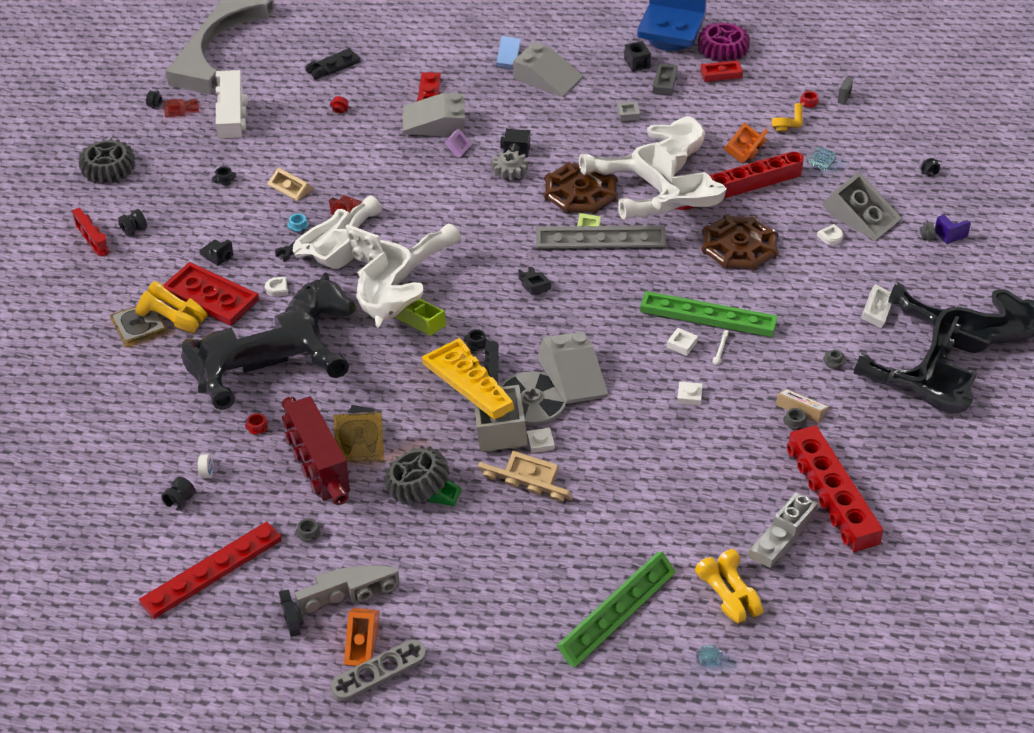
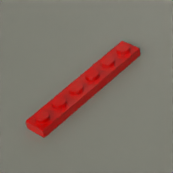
(210, 570)

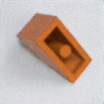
(361, 635)

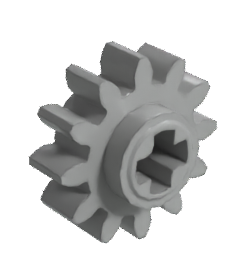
(509, 165)

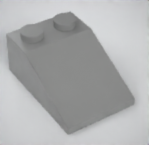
(545, 70)
(435, 115)
(861, 207)
(572, 367)
(504, 431)

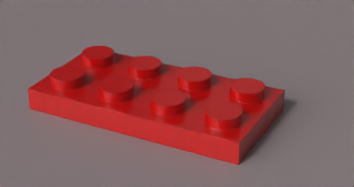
(214, 293)

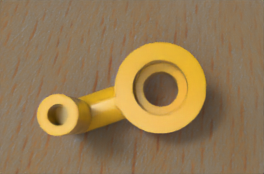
(784, 123)

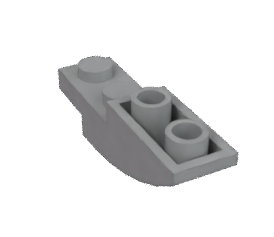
(784, 530)
(355, 582)

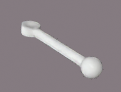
(717, 360)

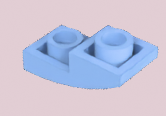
(508, 51)

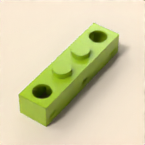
(423, 317)

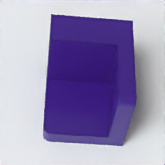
(951, 231)

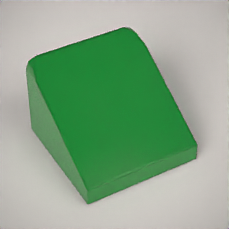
(447, 495)

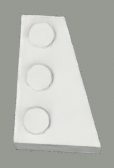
(230, 105)

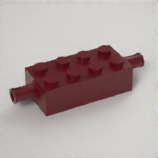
(316, 449)

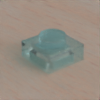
(822, 158)

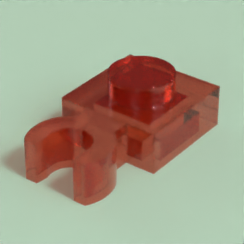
(178, 107)

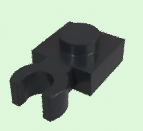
(534, 282)
(292, 617)

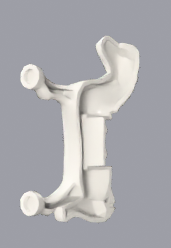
(658, 165)
(388, 263)

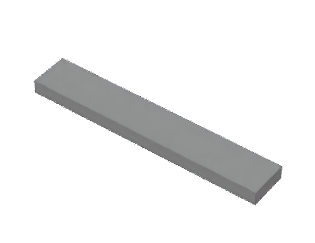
(601, 237)

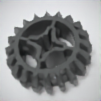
(106, 161)
(416, 475)

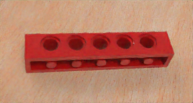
(835, 489)

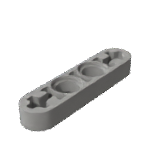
(376, 667)

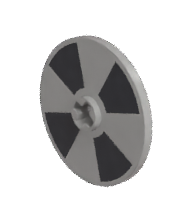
(547, 401)

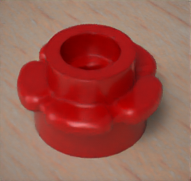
(809, 99)
(339, 104)
(256, 424)

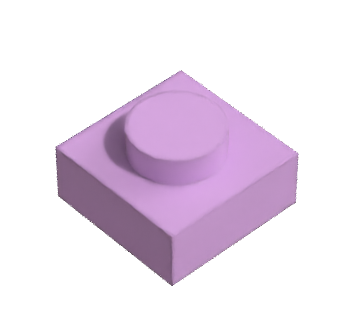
(458, 143)

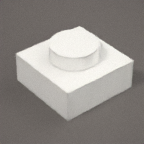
(682, 341)
(689, 393)
(540, 440)

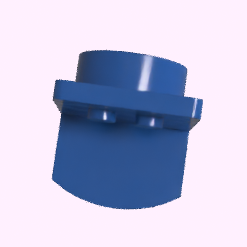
(672, 23)

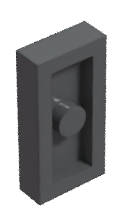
(665, 79)

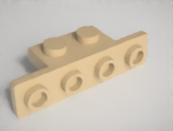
(529, 472)

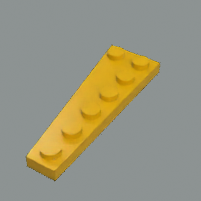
(465, 374)

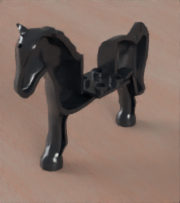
(294, 334)
(935, 379)

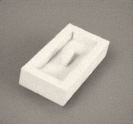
(877, 306)

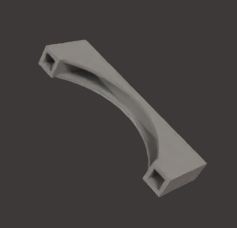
(190, 67)

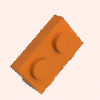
(744, 143)

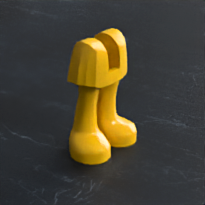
(185, 319)
(727, 565)

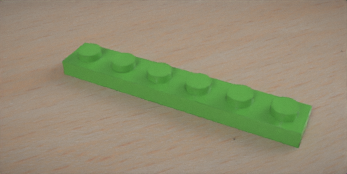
(708, 314)
(616, 609)

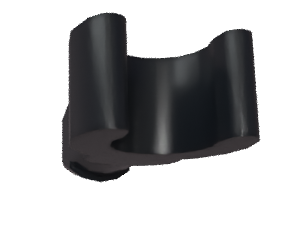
(286, 250)

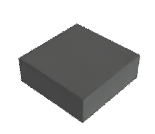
(845, 91)

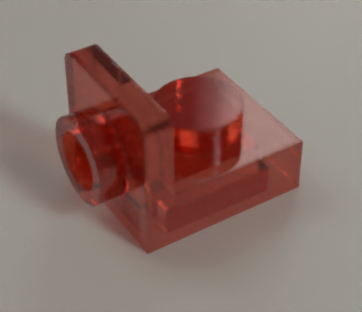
(345, 203)

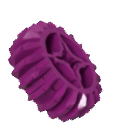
(724, 41)

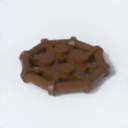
(570, 179)
(752, 235)

